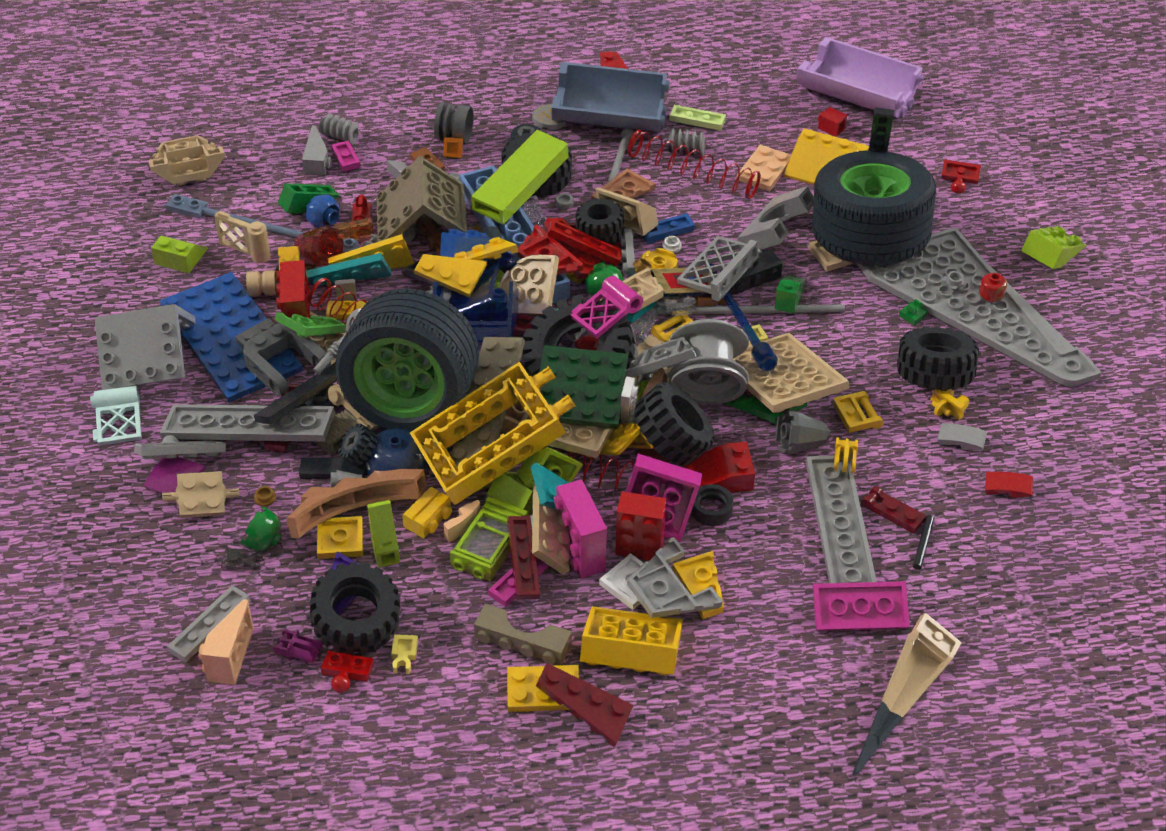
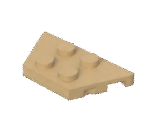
(646, 286)

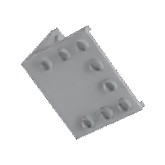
(141, 346)

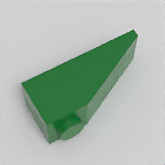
(297, 196)
(789, 293)

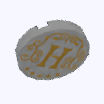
(543, 118)

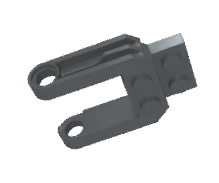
(268, 340)

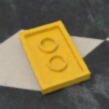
(524, 694)

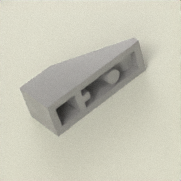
(315, 156)

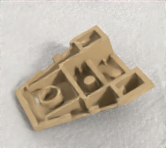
(186, 160)

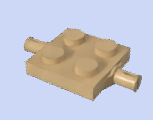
(200, 494)

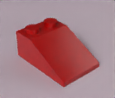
(726, 466)

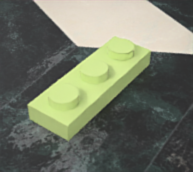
(697, 117)

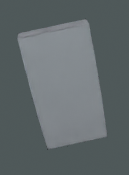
(966, 436)

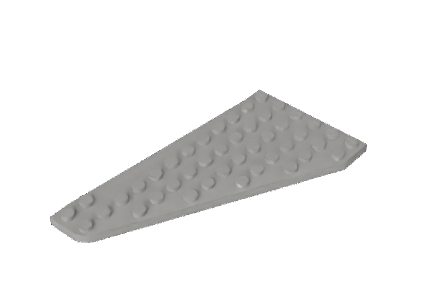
(1004, 325)

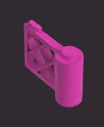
(617, 296)

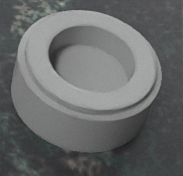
(564, 201)

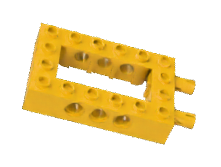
(476, 410)

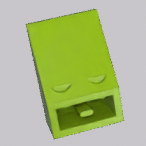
(1052, 246)

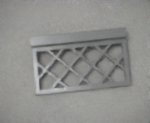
(730, 271)

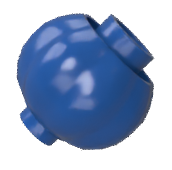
(322, 209)

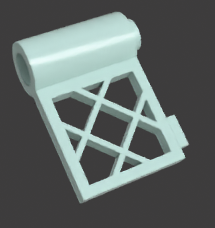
(116, 402)

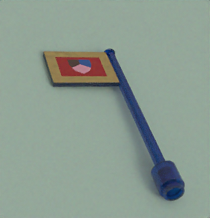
(761, 351)

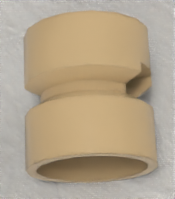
(261, 283)

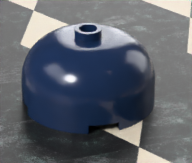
(395, 451)

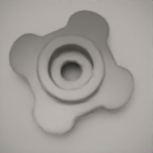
(954, 280)

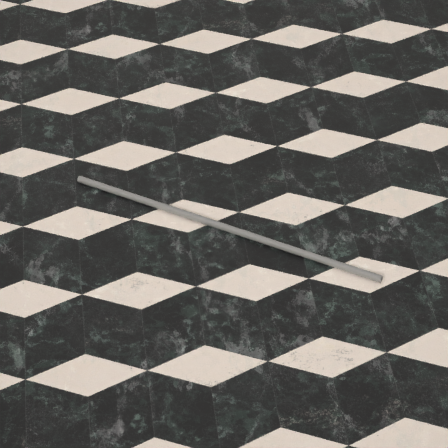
(754, 310)

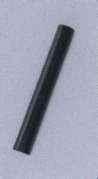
(923, 542)

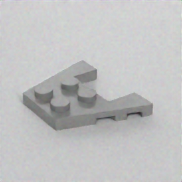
(663, 592)

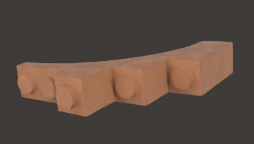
(350, 493)

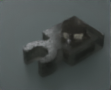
(238, 559)

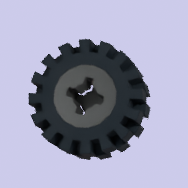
(357, 444)

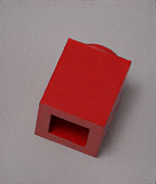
(832, 121)

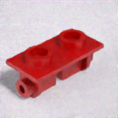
(361, 208)

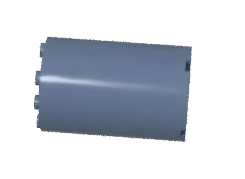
(610, 97)

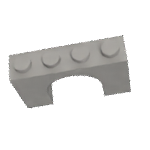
(769, 226)

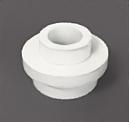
(672, 244)

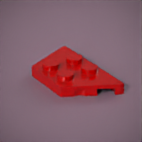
(541, 244)

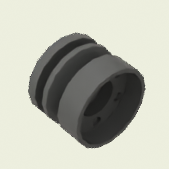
(453, 121)

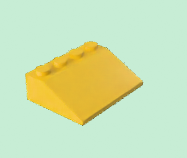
(814, 151)
(631, 640)

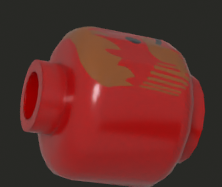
(993, 287)

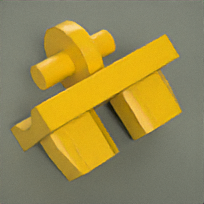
(947, 404)

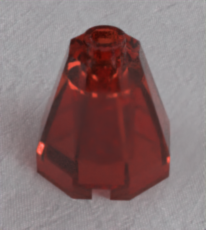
(320, 244)

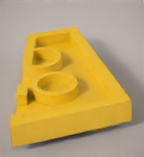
(453, 273)
(699, 574)

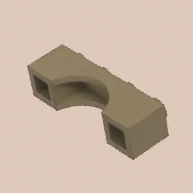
(548, 644)

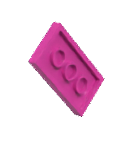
(860, 606)

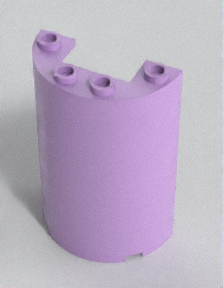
(861, 77)

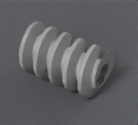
(339, 128)
(691, 142)

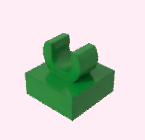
(913, 312)

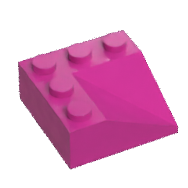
(670, 482)
(585, 526)

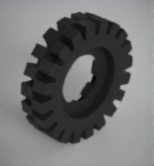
(558, 323)

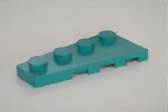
(358, 269)

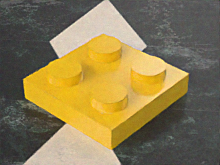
(340, 535)

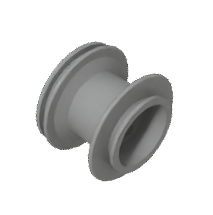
(712, 374)

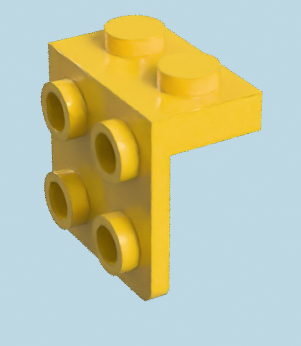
(626, 436)

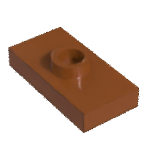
(425, 153)

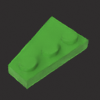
(311, 326)

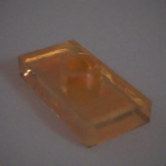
(355, 229)

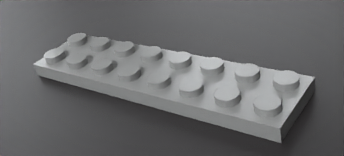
(238, 423)
(840, 521)

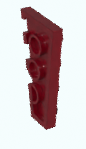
(593, 705)

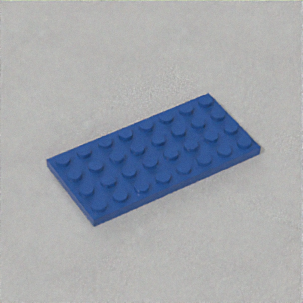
(220, 314)

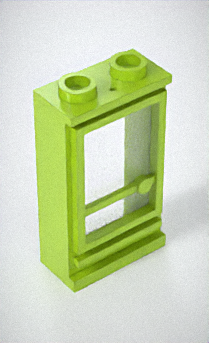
(486, 540)

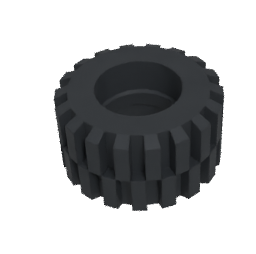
(601, 220)

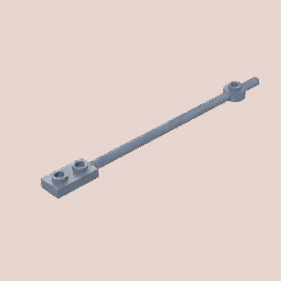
(197, 208)

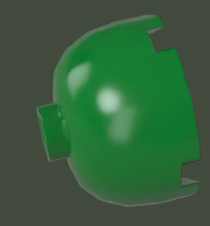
(596, 277)
(262, 531)

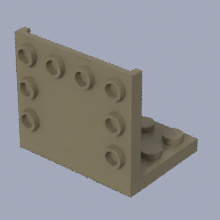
(417, 191)

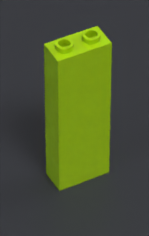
(519, 176)

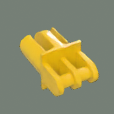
(845, 451)

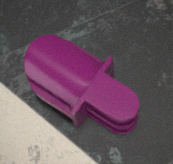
(297, 646)

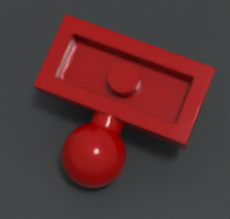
(960, 173)
(346, 667)

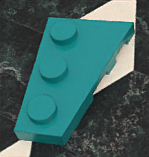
(546, 484)

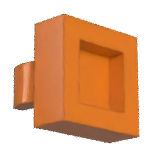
(453, 147)

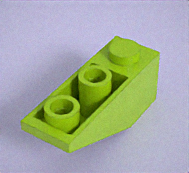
(383, 533)

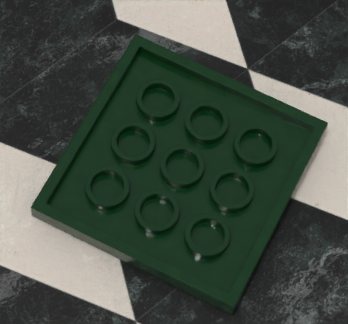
(590, 379)

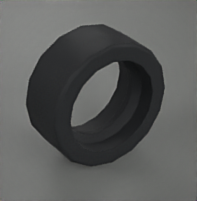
(713, 518)

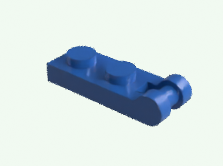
(670, 227)

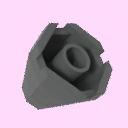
(799, 432)

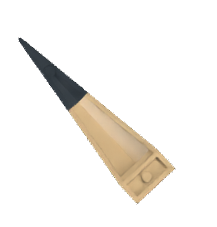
(922, 659)

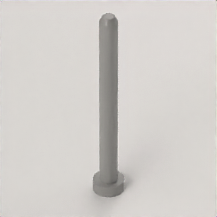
(626, 135)

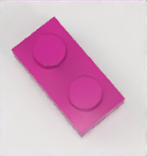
(345, 156)

